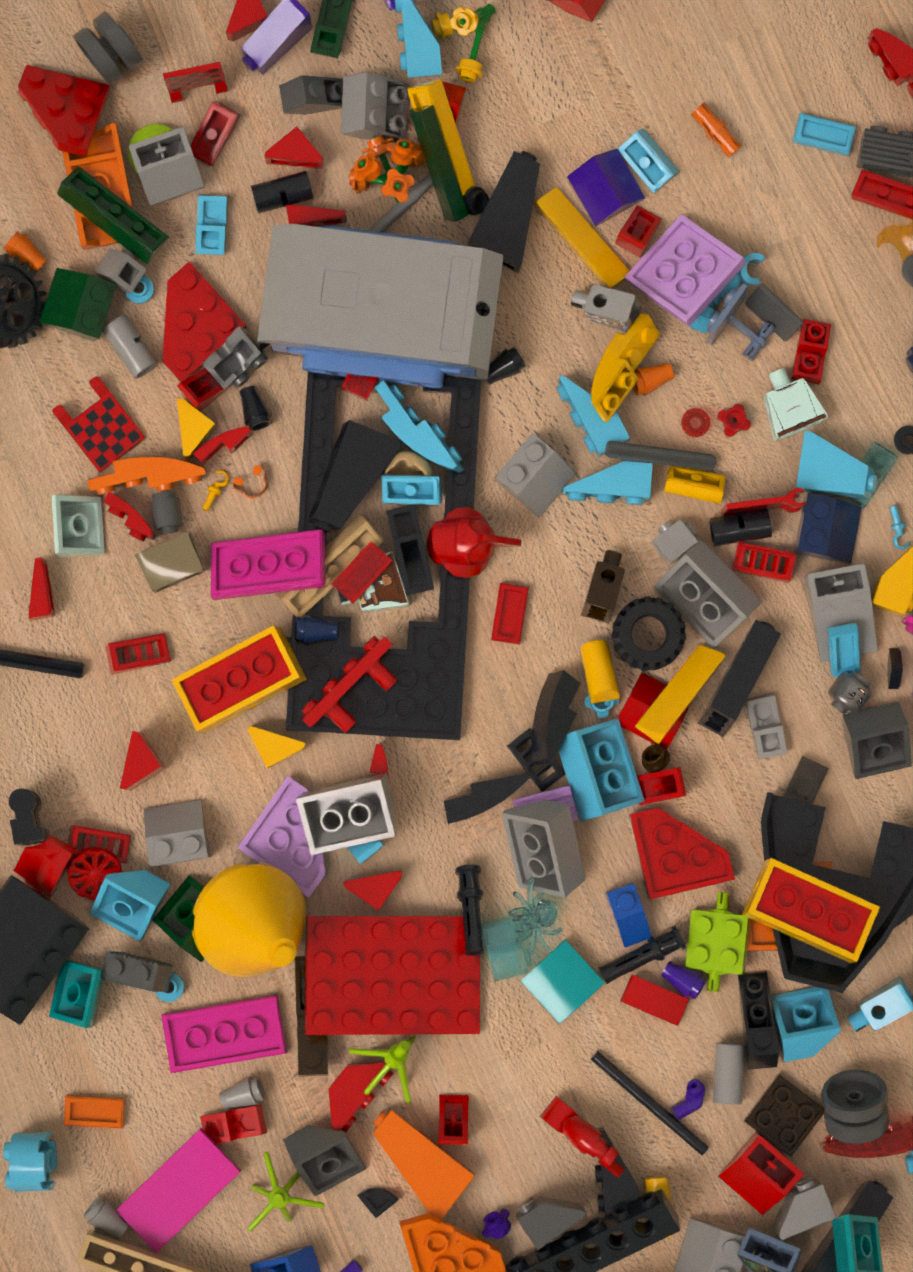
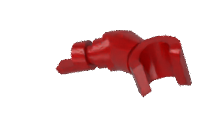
(581, 1134)

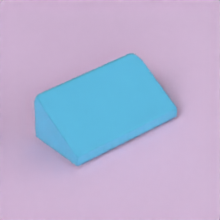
(648, 160)
(411, 489)

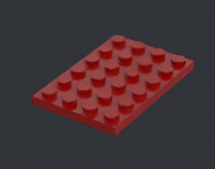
(389, 976)

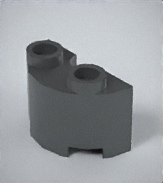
(235, 359)

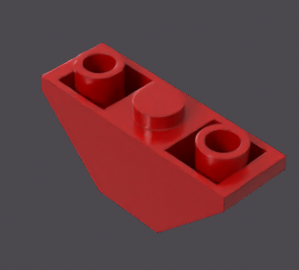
(348, 1094)

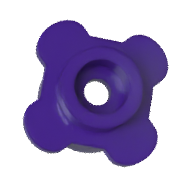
(496, 1224)

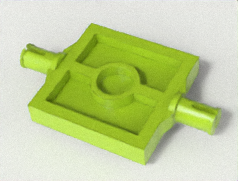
(717, 942)

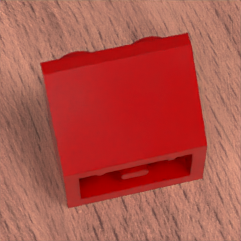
(760, 1174)

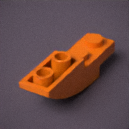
(159, 471)

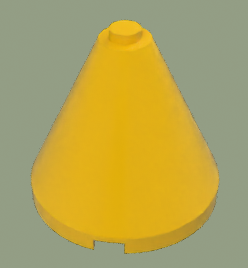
(249, 920)

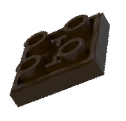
(784, 1115)

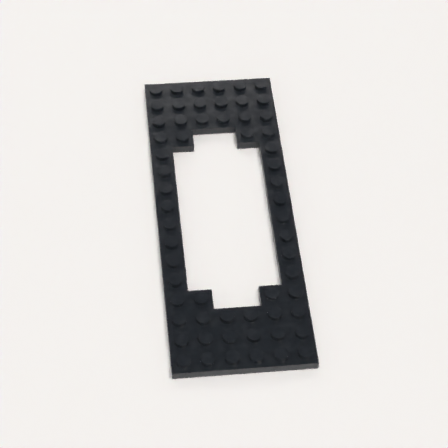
(431, 670)

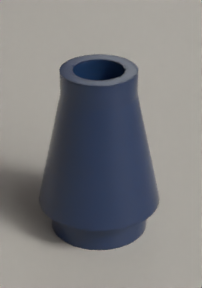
(314, 629)

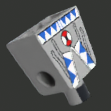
(617, 313)

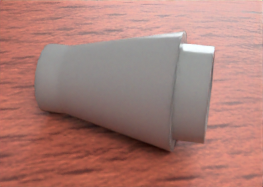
(244, 1093)
(105, 1217)

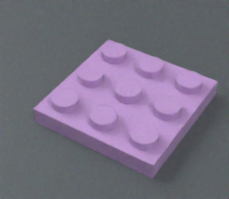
(685, 270)

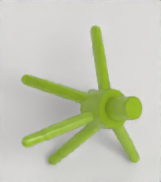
(394, 1058)
(279, 1196)

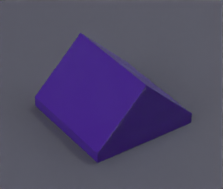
(605, 186)

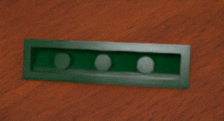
(438, 163)
(112, 215)

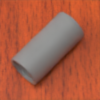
(129, 347)
(729, 1073)

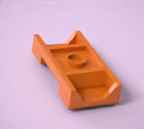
(107, 166)

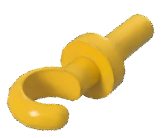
(214, 490)

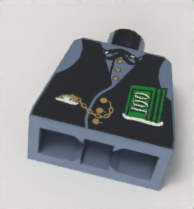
(769, 1255)

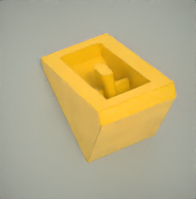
(194, 428)
(274, 747)

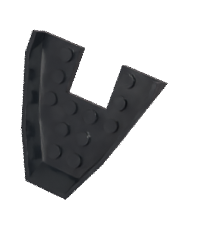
(791, 837)

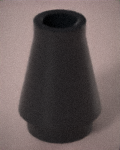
(505, 365)
(254, 409)

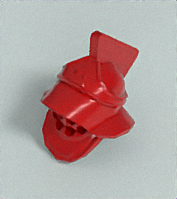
(464, 542)

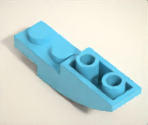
(422, 437)

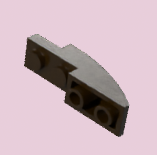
(311, 1048)

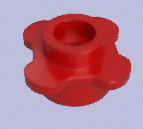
(735, 412)

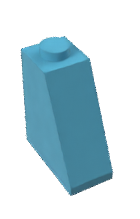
(832, 471)

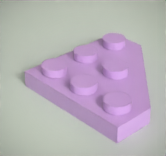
(281, 839)

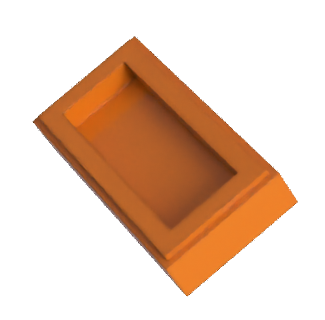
(94, 1111)

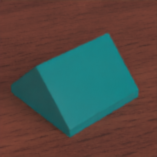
(77, 994)
(857, 1244)

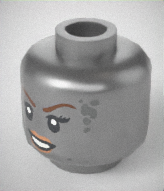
(850, 692)

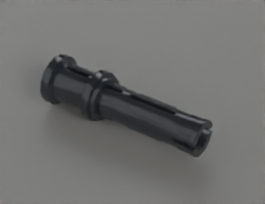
(470, 895)
(656, 948)

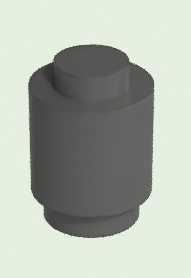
(166, 512)

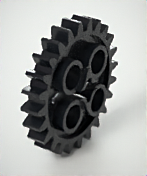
(24, 310)

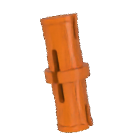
(716, 129)

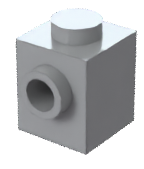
(121, 269)
(674, 540)

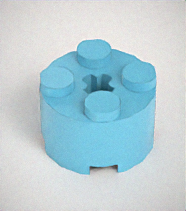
(30, 1161)

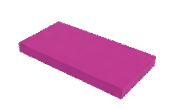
(268, 564)
(224, 1034)
(178, 1190)

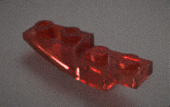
(894, 1141)

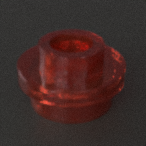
(699, 414)

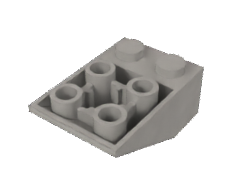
(839, 599)

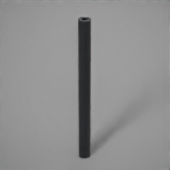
(651, 1104)

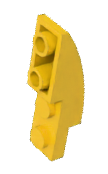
(616, 368)

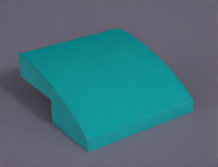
(562, 981)

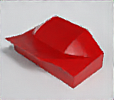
(45, 865)

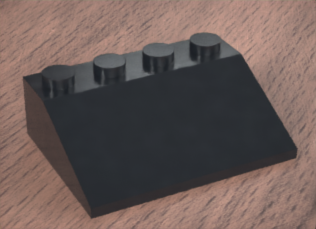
(33, 946)

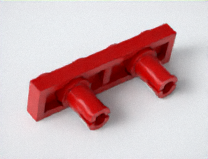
(334, 689)

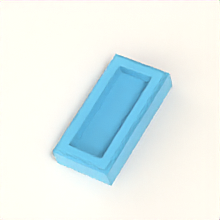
(824, 134)
(843, 649)

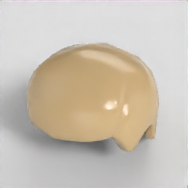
(408, 464)

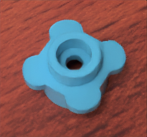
(601, 709)

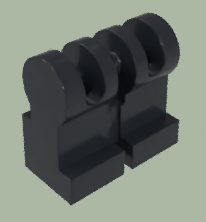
(26, 827)

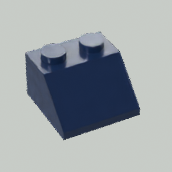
(827, 528)

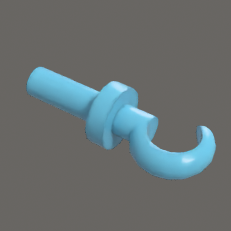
(898, 526)

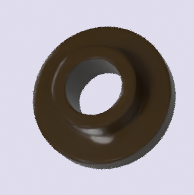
(655, 758)

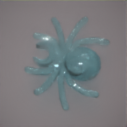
(535, 918)

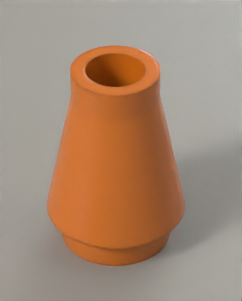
(25, 250)
(651, 378)

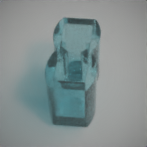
(504, 954)

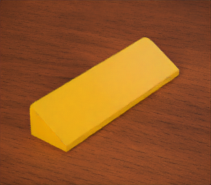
(434, 94)
(582, 238)
(680, 692)

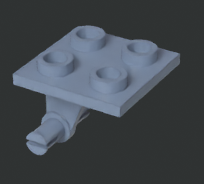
(720, 320)

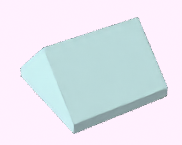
(77, 525)

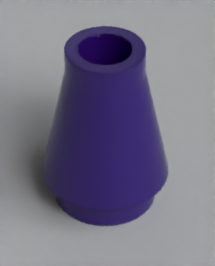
(684, 979)

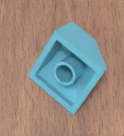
(130, 901)
(804, 1022)

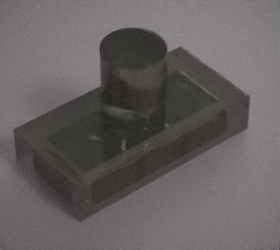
(805, 781)

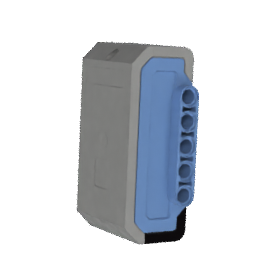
(379, 304)

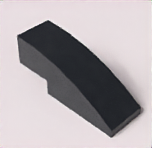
(410, 549)
(553, 716)
(484, 797)

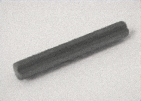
(660, 455)

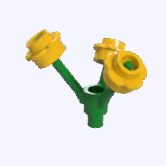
(465, 22)

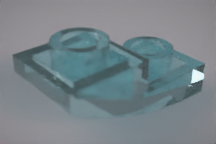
(879, 460)

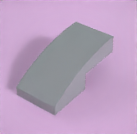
(766, 726)

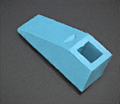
(421, 45)
(585, 415)
(620, 481)

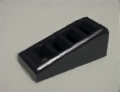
(542, 785)

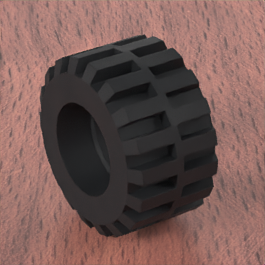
(666, 615)

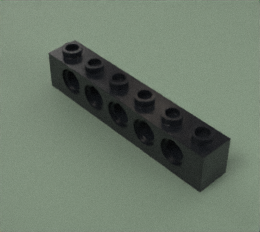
(610, 1248)

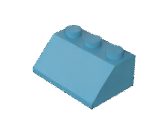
(600, 770)

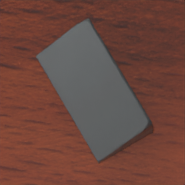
(774, 311)

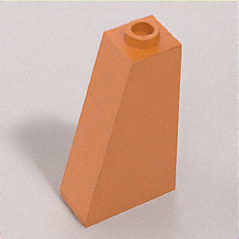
(424, 1164)

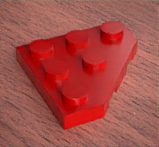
(64, 106)
(194, 322)
(676, 856)

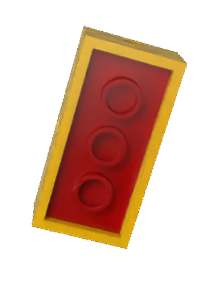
(239, 679)
(811, 910)

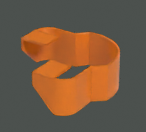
(238, 481)

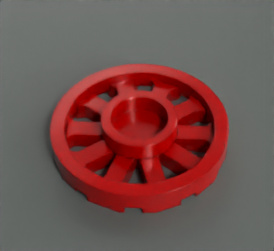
(92, 872)

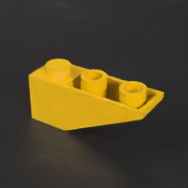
(895, 587)

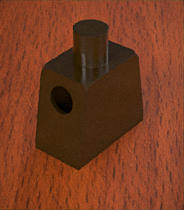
(602, 595)

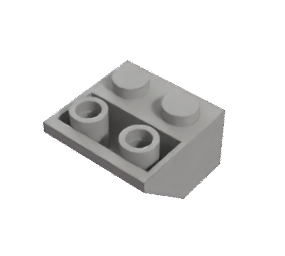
(374, 107)
(166, 166)

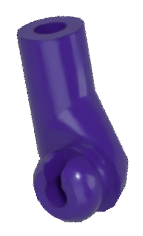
(693, 1099)

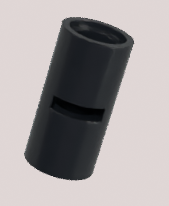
(282, 192)
(740, 527)

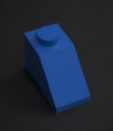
(628, 914)
(294, 1260)

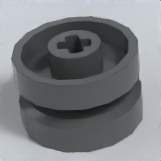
(111, 46)
(855, 1106)

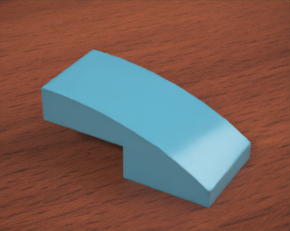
(211, 225)

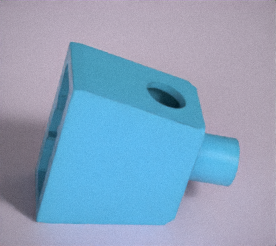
(892, 997)

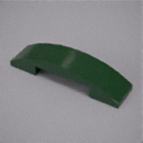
(331, 28)

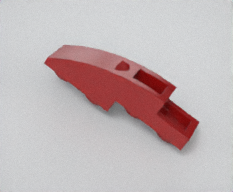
(894, 55)

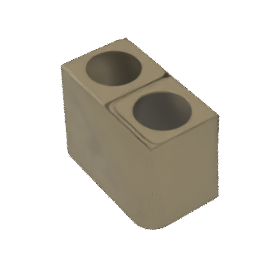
(170, 562)

